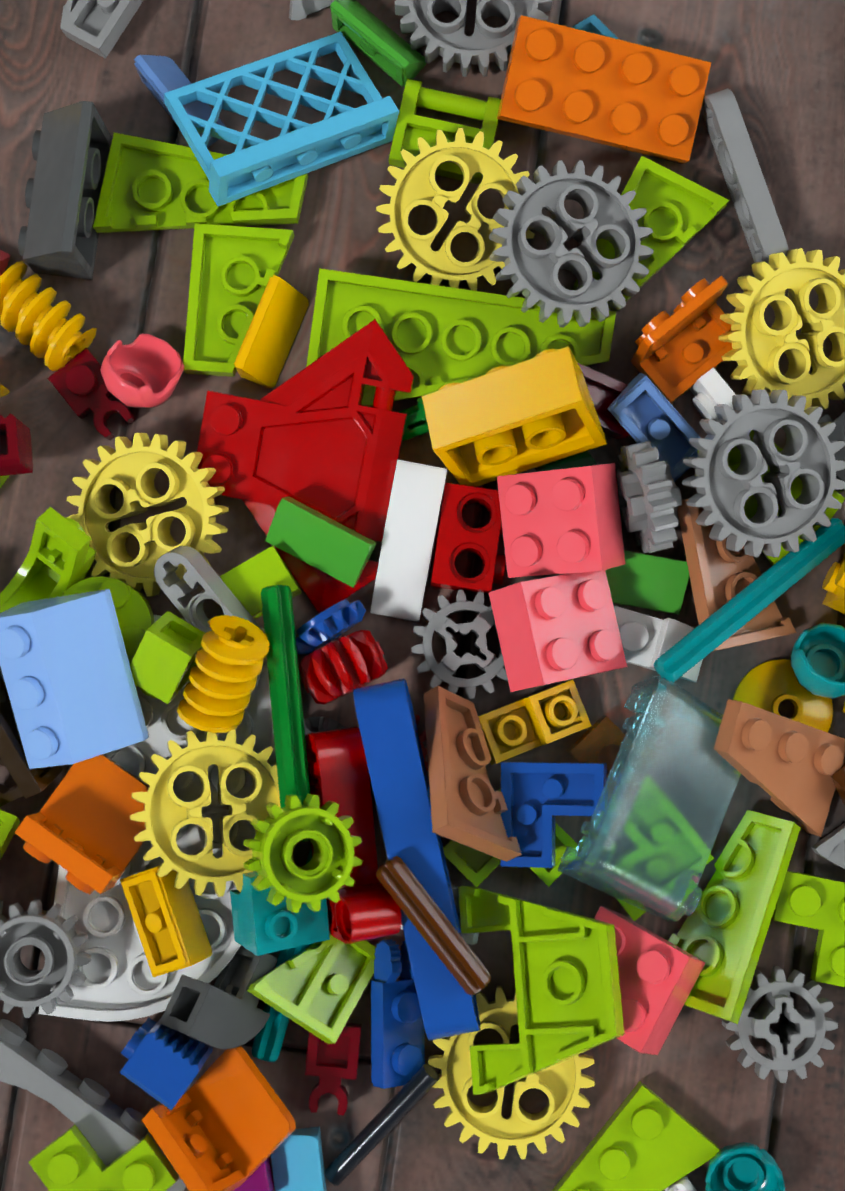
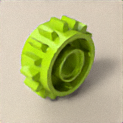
(330, 861)

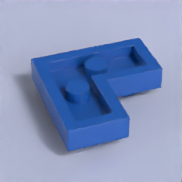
(538, 793)

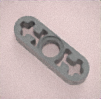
(198, 573)

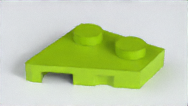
(319, 985)

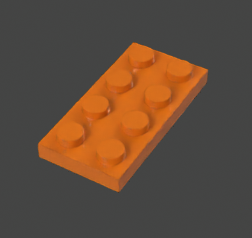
(603, 90)

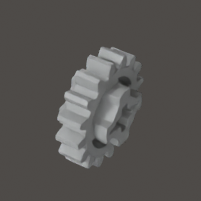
(647, 497)
(451, 662)
(801, 1025)

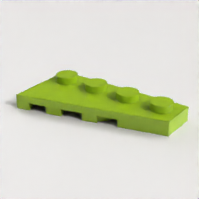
(736, 913)

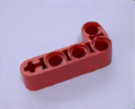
(342, 775)

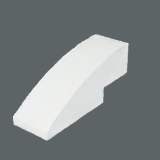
(408, 540)

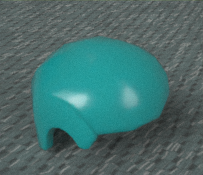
(820, 660)
(743, 1168)

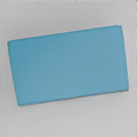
(300, 1162)

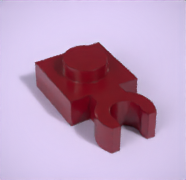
(86, 392)
(332, 1065)

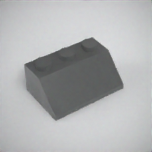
(65, 192)

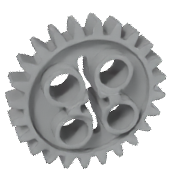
(449, 39)
(605, 217)
(805, 455)

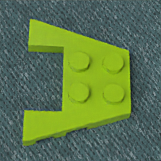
(562, 985)

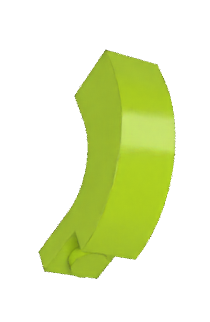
(54, 562)

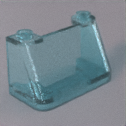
(657, 804)

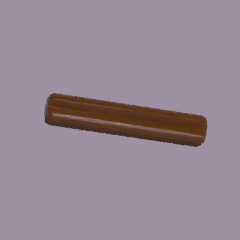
(433, 925)

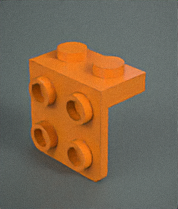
(686, 344)
(88, 824)
(222, 1125)

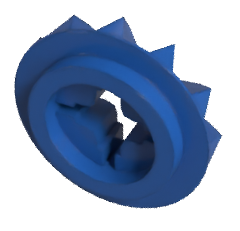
(328, 625)

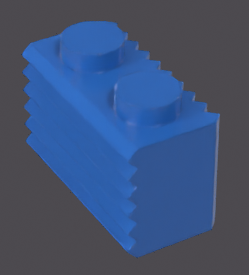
(163, 1061)

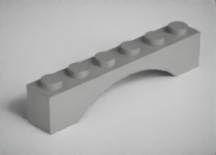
(83, 1102)

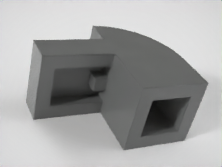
(221, 1013)

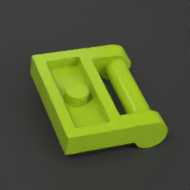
(412, 126)

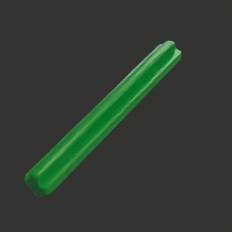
(285, 693)

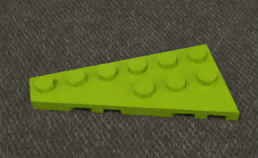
(445, 330)

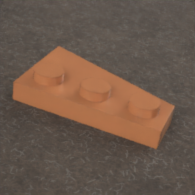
(722, 574)
(783, 759)
(460, 790)

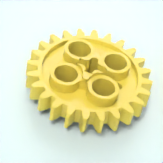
(418, 187)
(760, 347)
(133, 472)
(167, 814)
(558, 1082)

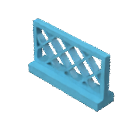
(292, 152)

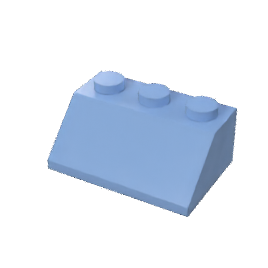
(69, 679)

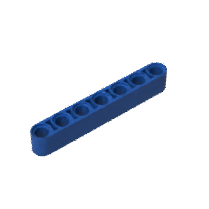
(406, 824)

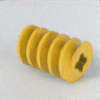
(37, 321)
(223, 674)

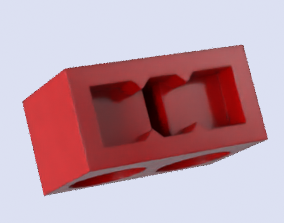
(457, 538)

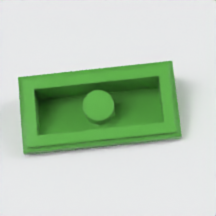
(376, 40)
(320, 541)
(649, 582)

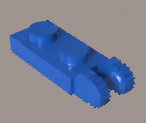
(395, 1018)

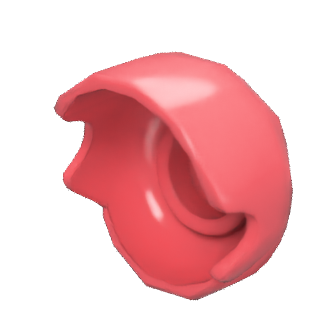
(142, 371)

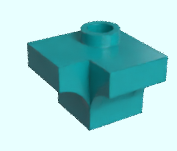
(273, 928)

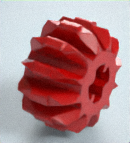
(342, 666)

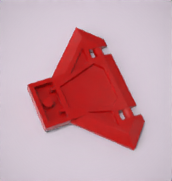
(316, 447)

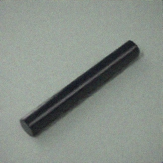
(381, 1124)

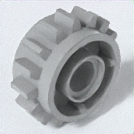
(62, 958)

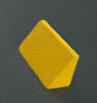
(271, 333)
(166, 921)

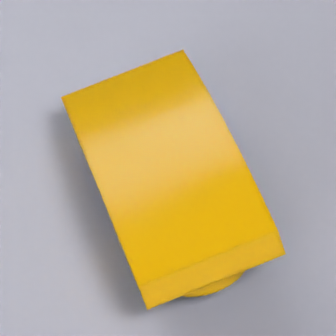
(534, 721)

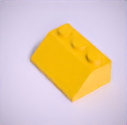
(513, 418)

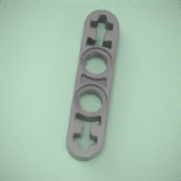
(743, 175)

